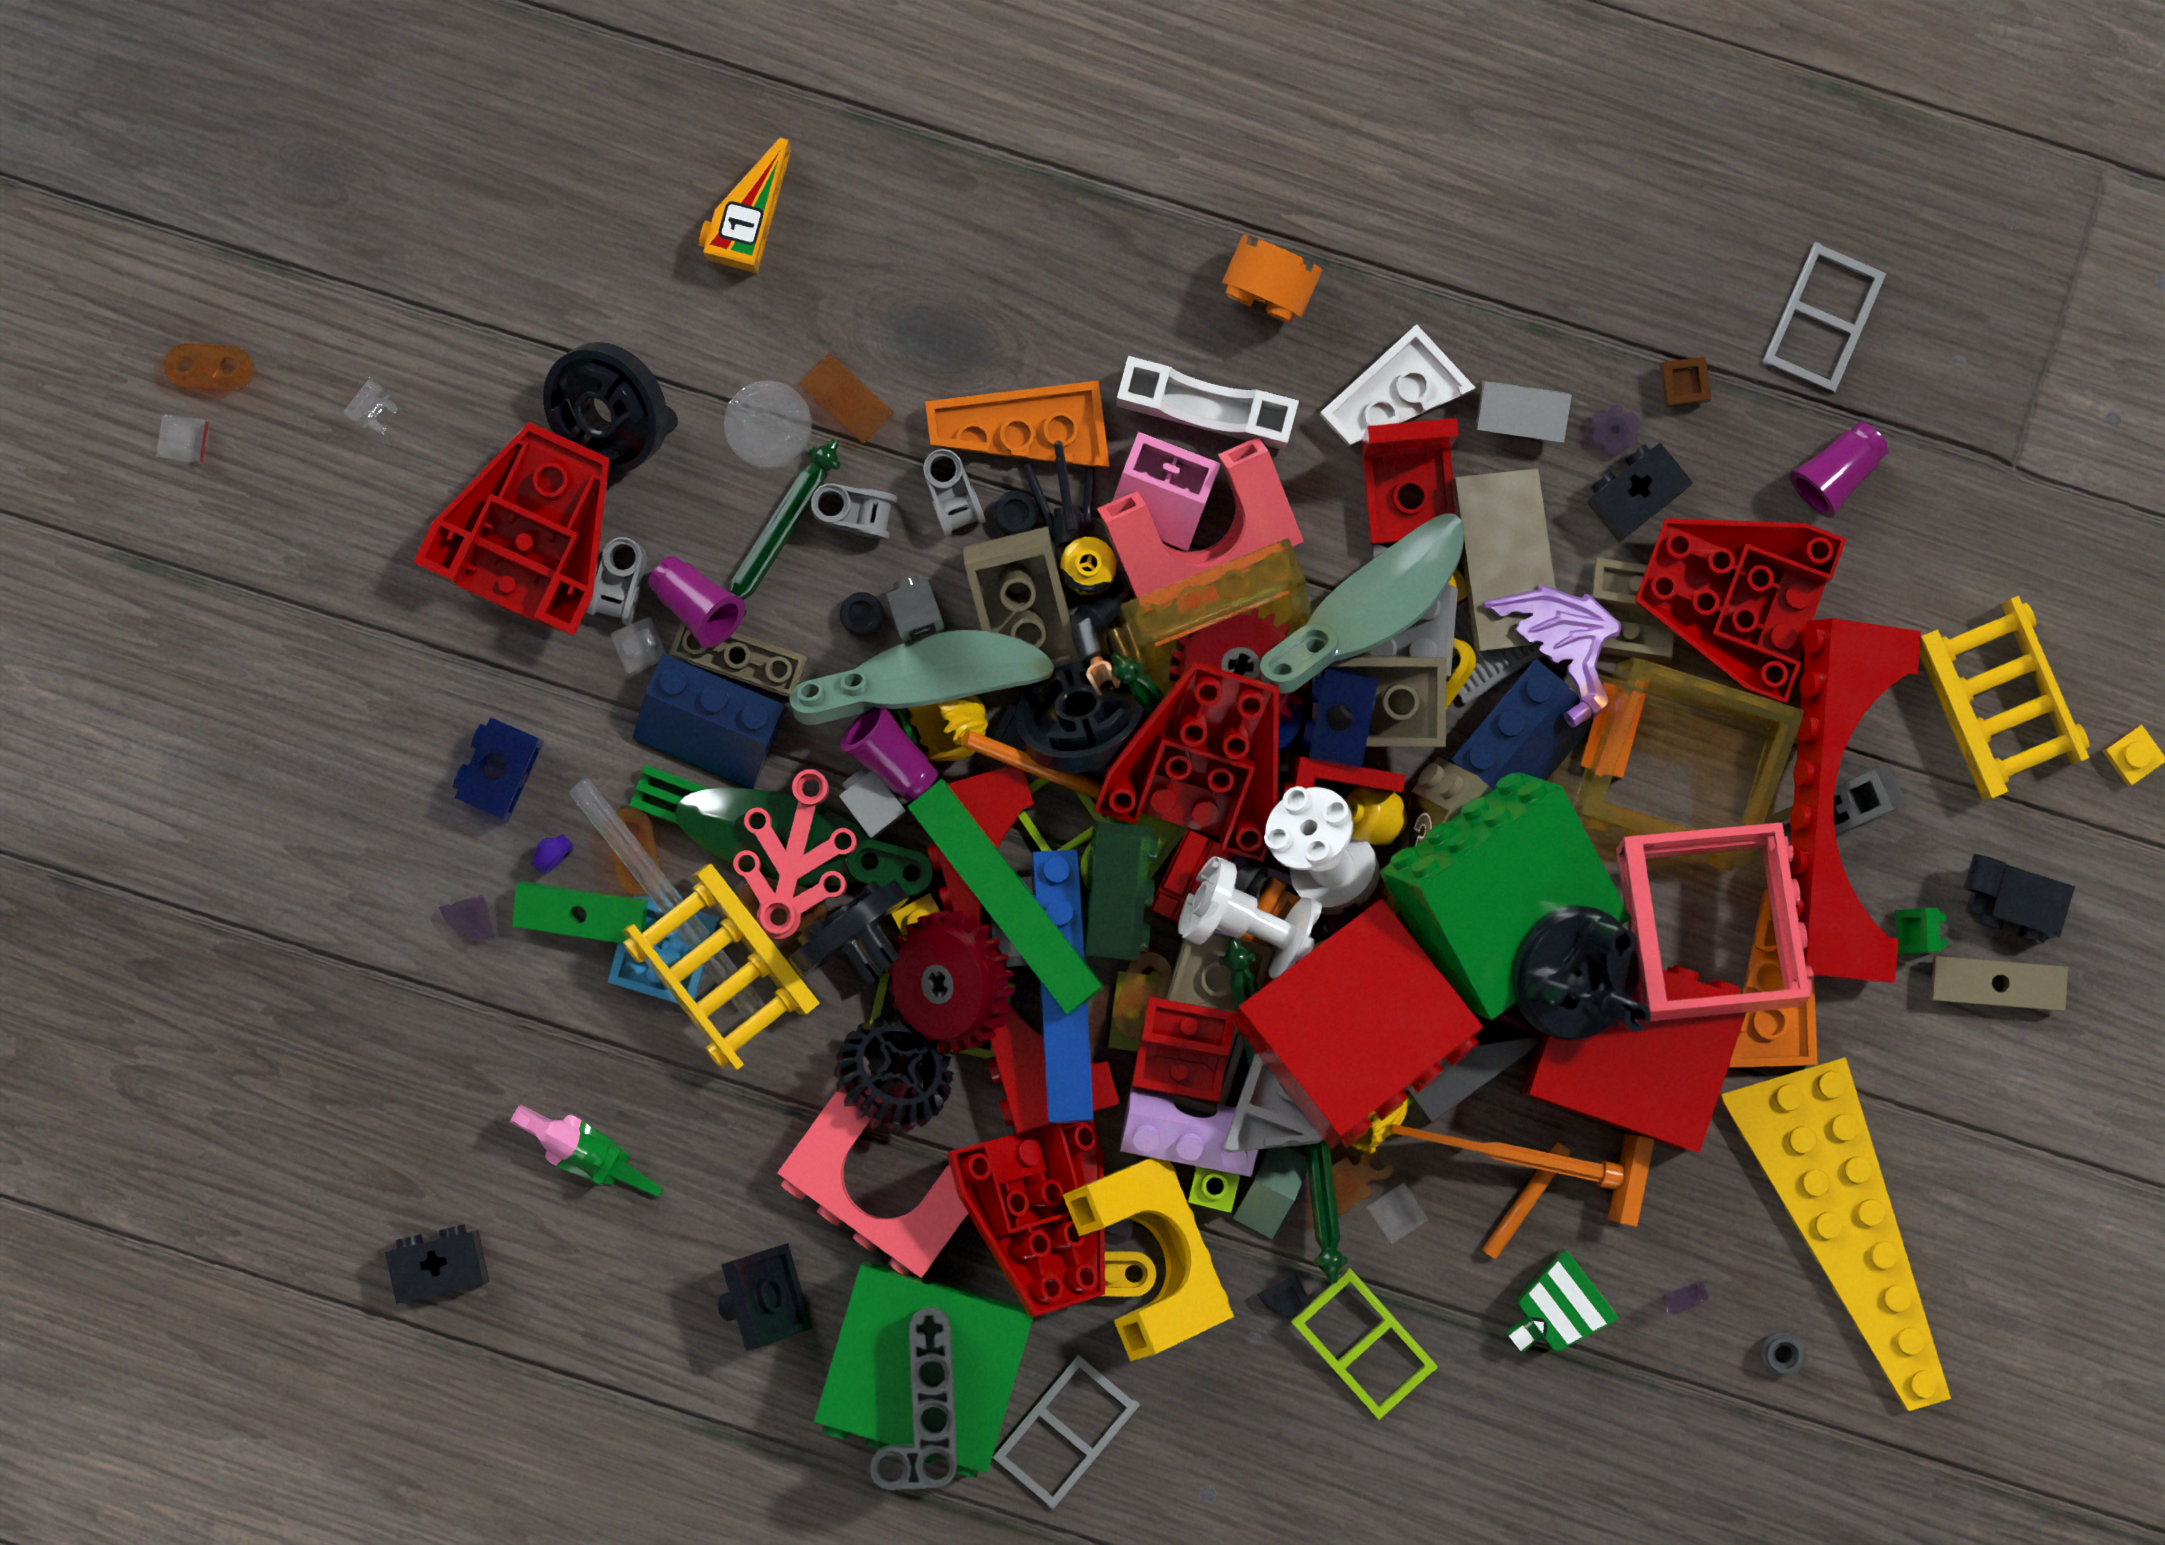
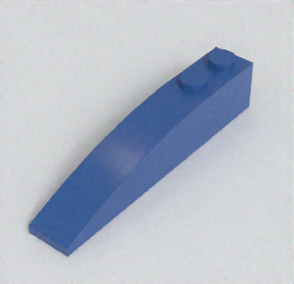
(1064, 1035)

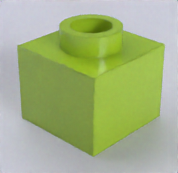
(1199, 1195)

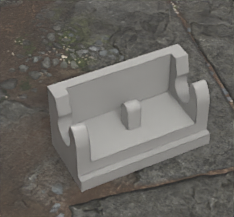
(1523, 411)

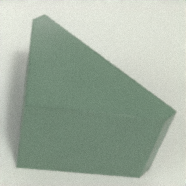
(1272, 1190)

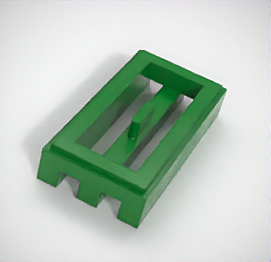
(644, 787)

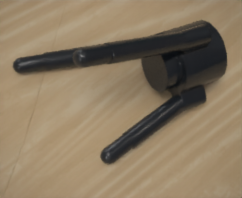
(1068, 520)

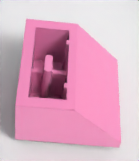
(1171, 484)

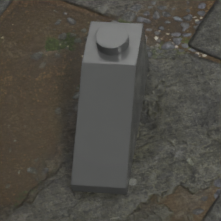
(915, 609)
(1857, 801)
(1468, 1076)

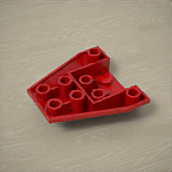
(1741, 593)
(1203, 760)
(1018, 1205)

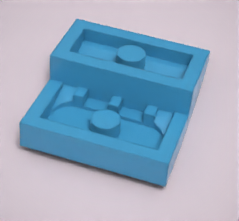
(640, 977)

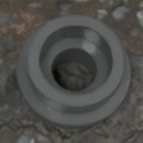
(1252, 878)
(1795, 1360)

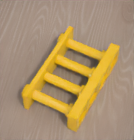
(1975, 733)
(763, 961)

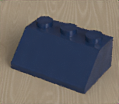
(708, 721)
(1524, 730)

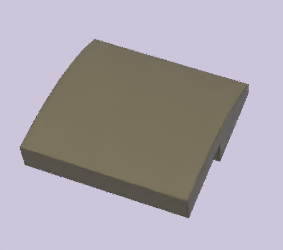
(1641, 634)

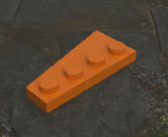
(1025, 424)
(1773, 1035)

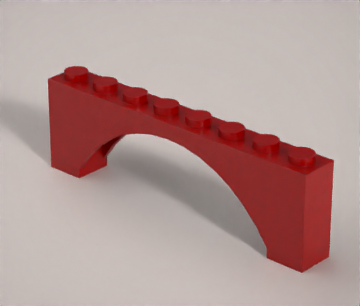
(1842, 677)
(1019, 1055)

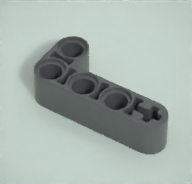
(924, 1397)

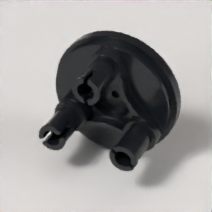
(1578, 974)

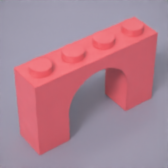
(1259, 521)
(818, 1171)

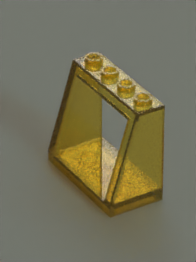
(1260, 579)
(1624, 694)

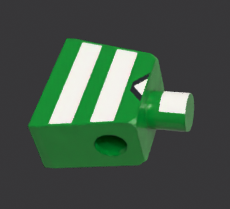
(1559, 1306)

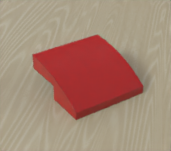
(1183, 1050)

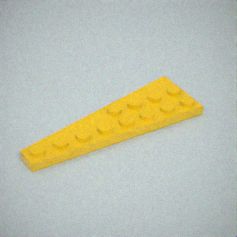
(1827, 1174)

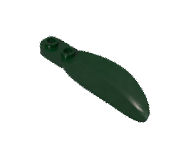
(716, 824)

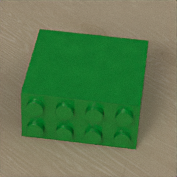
(1490, 878)
(871, 1366)

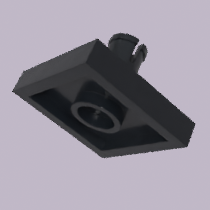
(764, 1297)

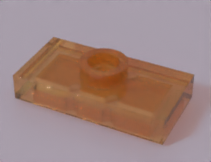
(846, 398)

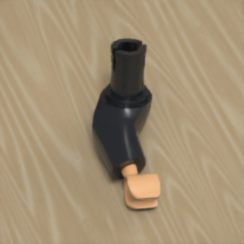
(1090, 630)

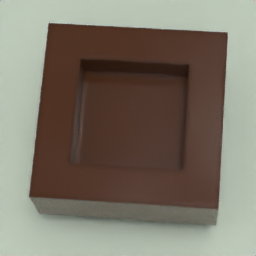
(1685, 382)

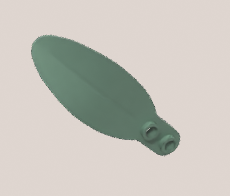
(1370, 604)
(922, 674)

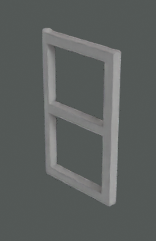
(1853, 330)
(1091, 1453)

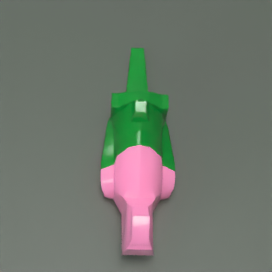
(582, 1150)

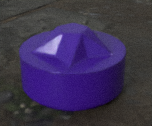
(551, 853)

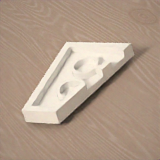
(1396, 388)

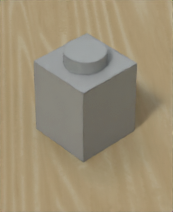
(871, 803)

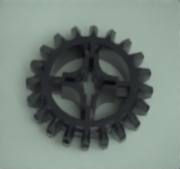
(892, 1097)

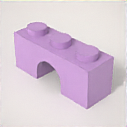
(1161, 1131)

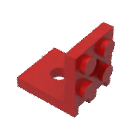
(1401, 457)
(1305, 770)

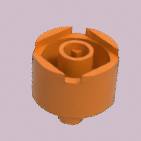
(1271, 278)

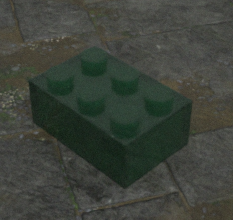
(1118, 890)

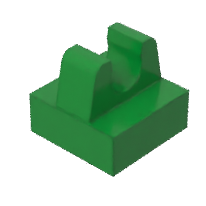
(1919, 930)

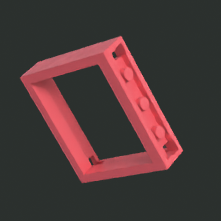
(1783, 896)

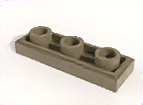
(763, 666)
(2024, 983)

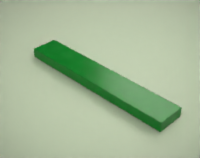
(1006, 897)

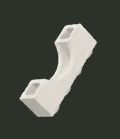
(1223, 410)

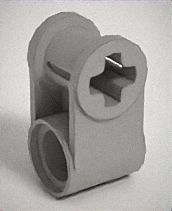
(952, 494)
(856, 511)
(617, 583)

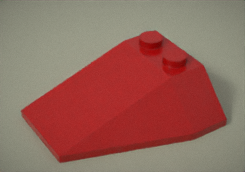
(526, 530)

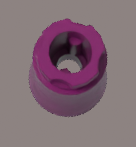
(1839, 468)
(697, 601)
(888, 753)

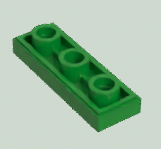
(555, 911)

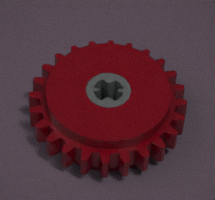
(1234, 646)
(951, 980)

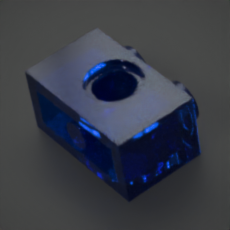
(1347, 743)
(498, 795)

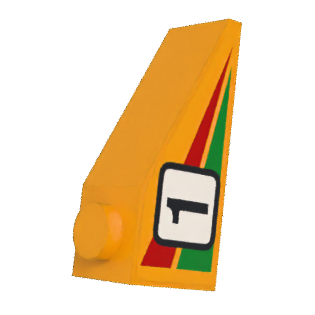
(745, 216)

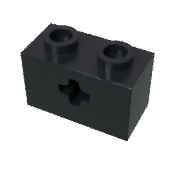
(1663, 484)
(411, 1274)

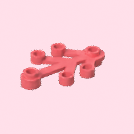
(792, 862)

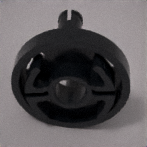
(627, 389)
(1080, 742)
(853, 935)

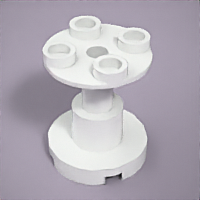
(1313, 838)
(1236, 913)

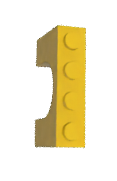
(1191, 1290)

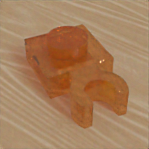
(1352, 1181)

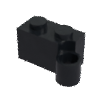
(2017, 899)

